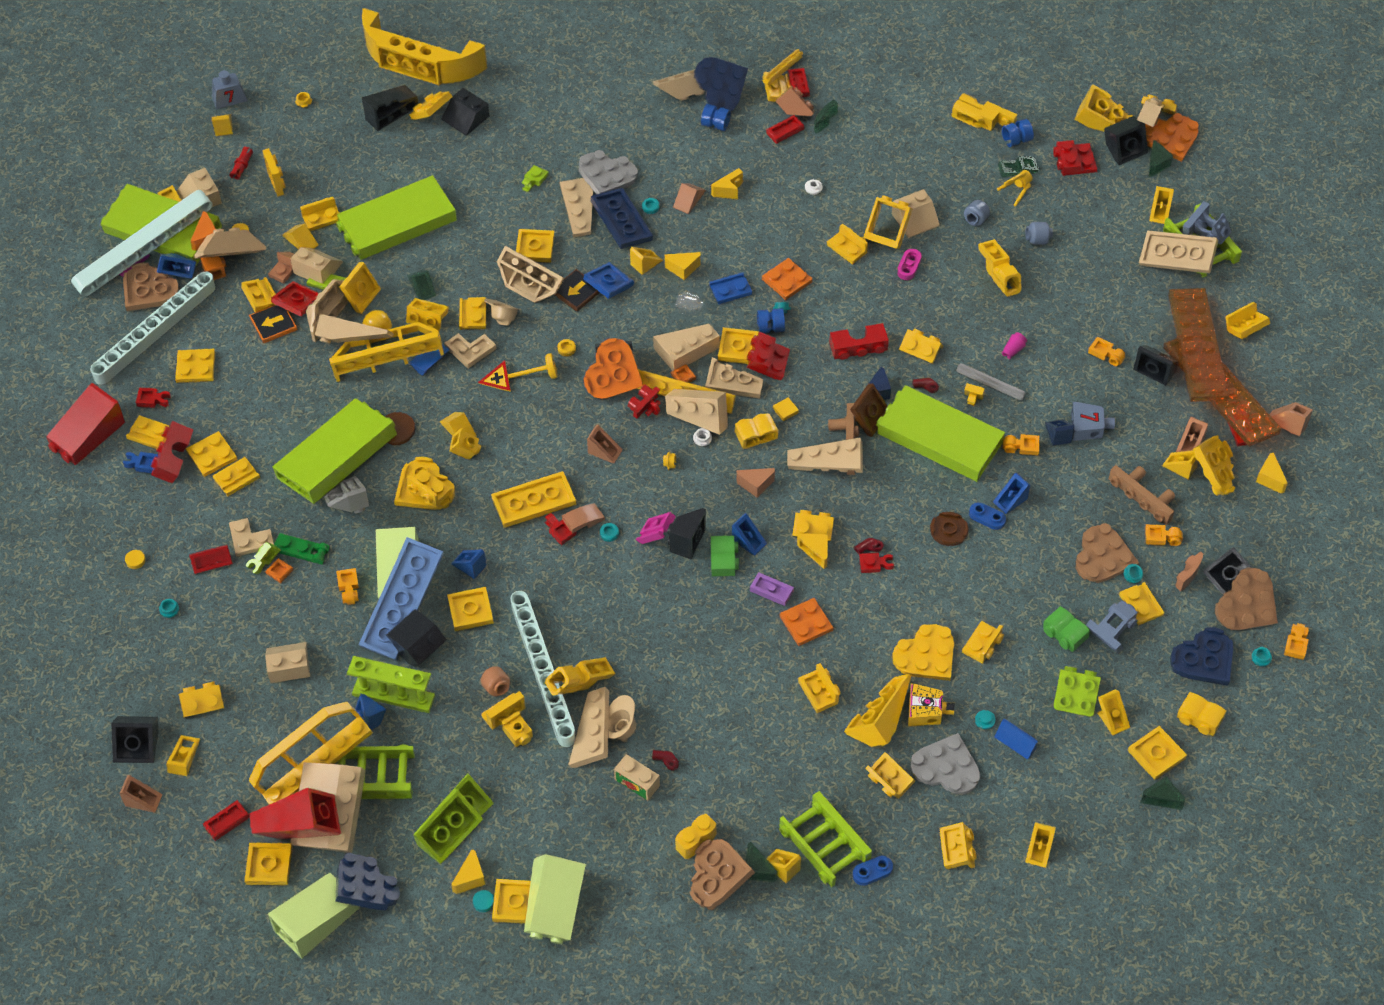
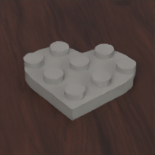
(606, 173)
(946, 764)

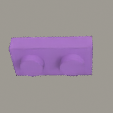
(771, 589)

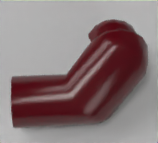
(926, 383)
(869, 544)
(667, 757)

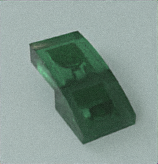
(824, 116)
(1012, 168)

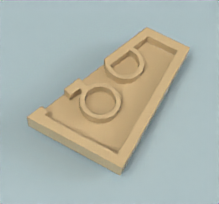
(732, 381)

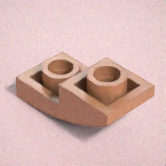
(583, 516)
(1188, 574)

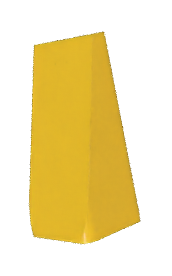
(182, 757)

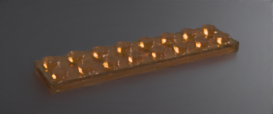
(1198, 345)
(1241, 409)

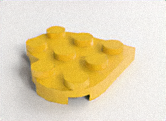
(1216, 464)
(406, 498)
(927, 654)

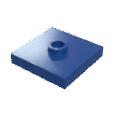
(608, 280)

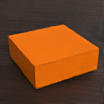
(684, 374)
(279, 570)

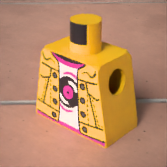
(927, 706)

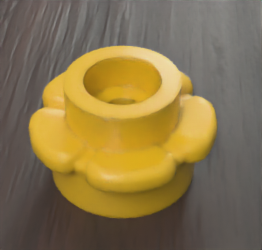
(303, 96)
(669, 459)

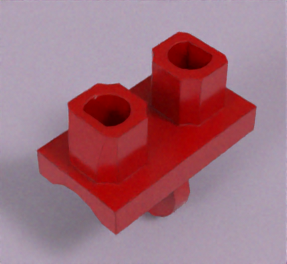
(648, 403)

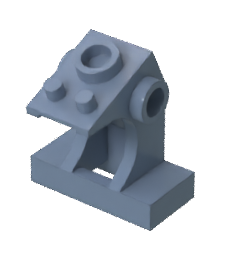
(1200, 221)
(1109, 634)

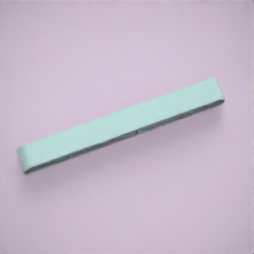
(141, 243)
(152, 328)
(539, 660)

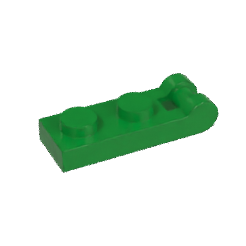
(302, 548)

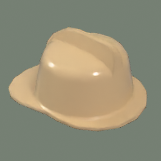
(502, 312)
(621, 718)

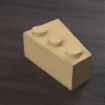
(686, 345)
(699, 408)

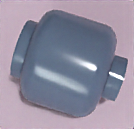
(976, 213)
(1038, 233)

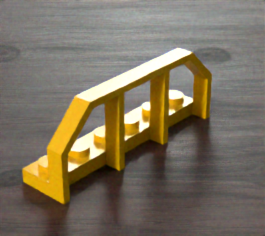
(386, 353)
(328, 753)

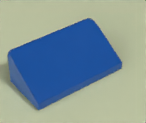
(425, 361)
(1016, 739)

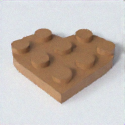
(147, 288)
(1103, 554)
(1249, 601)
(718, 873)

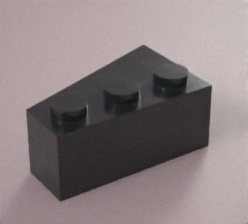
(388, 106)

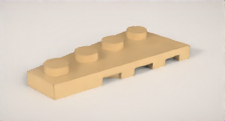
(578, 205)
(838, 455)
(592, 733)

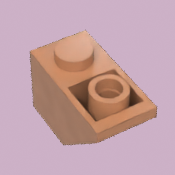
(793, 103)
(1292, 417)

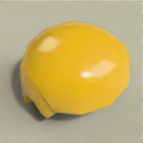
(378, 319)

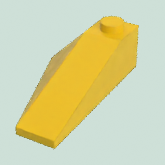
(1099, 110)
(882, 718)

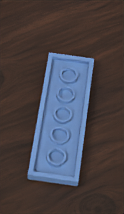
(401, 594)

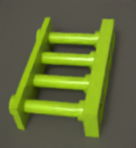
(1228, 247)
(391, 684)
(381, 789)
(835, 821)

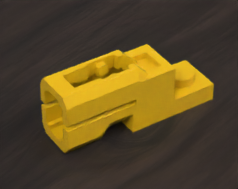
(979, 115)
(999, 267)
(579, 677)

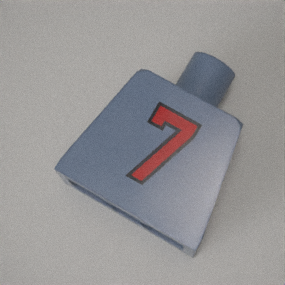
(227, 90)
(1089, 421)

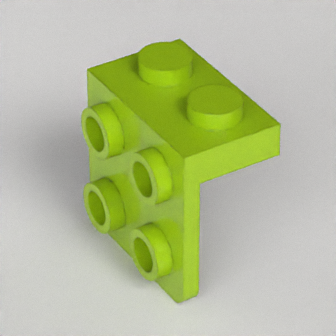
(1077, 691)

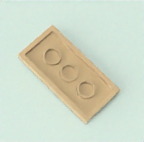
(1178, 251)

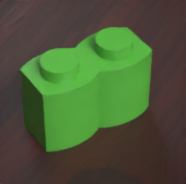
(723, 556)
(1066, 629)

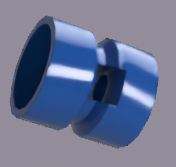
(715, 117)
(1017, 132)
(777, 320)

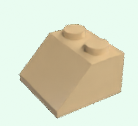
(200, 181)
(923, 214)
(314, 264)
(287, 662)

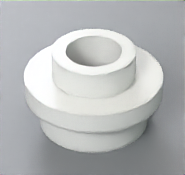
(813, 190)
(702, 433)

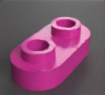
(908, 265)

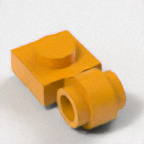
(1102, 349)
(1027, 444)
(1158, 535)
(347, 582)
(1297, 642)

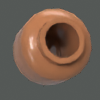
(495, 681)

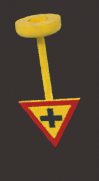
(500, 378)

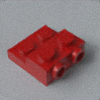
(1074, 158)
(767, 356)

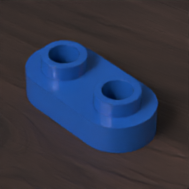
(987, 516)
(873, 870)

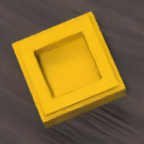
(785, 409)

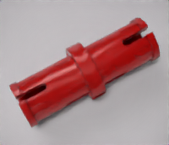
(241, 163)

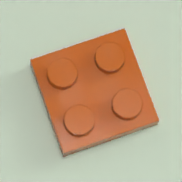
(787, 278)
(806, 621)

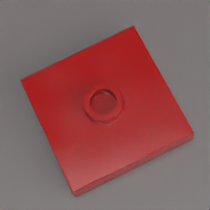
(295, 298)

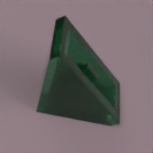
(1159, 159)
(422, 284)
(1164, 795)
(763, 869)

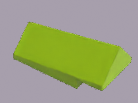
(453, 819)

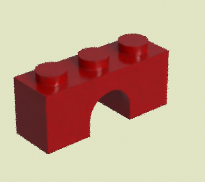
(845, 346)
(166, 465)

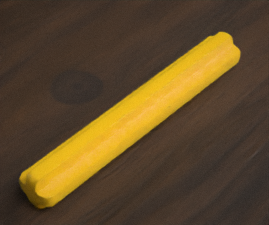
(782, 67)

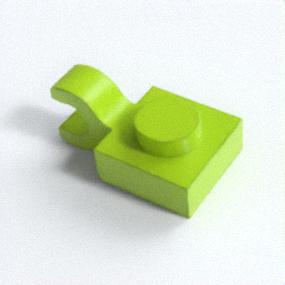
(533, 177)
(265, 555)

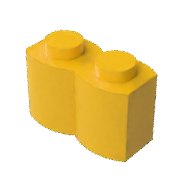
(756, 430)
(1201, 714)
(692, 837)

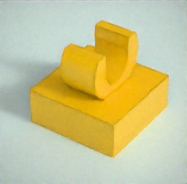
(974, 392)

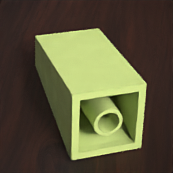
(388, 546)
(553, 898)
(310, 916)

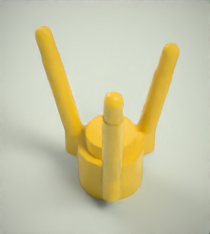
(1021, 180)

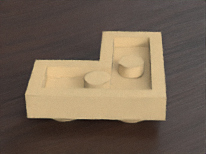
(468, 352)
(244, 540)

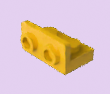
(320, 213)
(848, 244)
(426, 313)
(428, 487)
(982, 642)
(504, 709)
(957, 846)

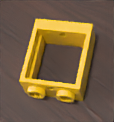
(874, 216)

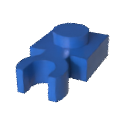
(141, 463)

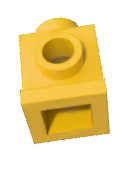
(464, 444)
(510, 726)

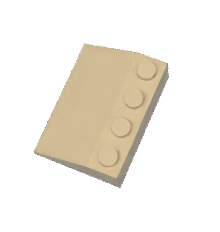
(347, 786)

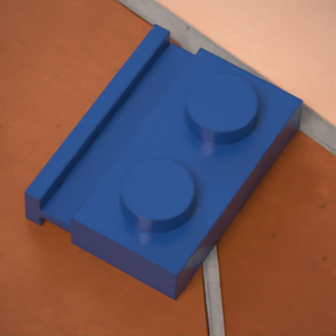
(730, 288)

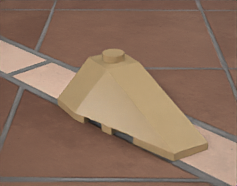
(342, 330)

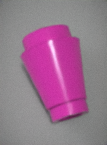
(1014, 345)

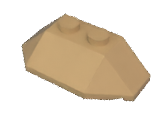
(680, 85)
(229, 243)
(527, 276)
(328, 302)

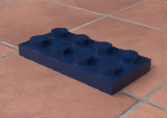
(621, 218)

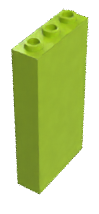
(138, 208)
(396, 217)
(940, 433)
(335, 450)

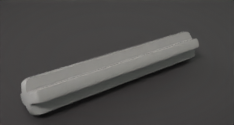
(991, 382)

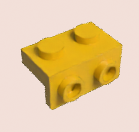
(1246, 321)
(921, 346)
(813, 524)
(820, 689)
(201, 700)
(890, 775)

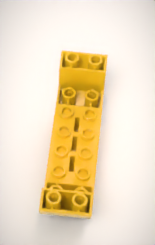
(421, 59)

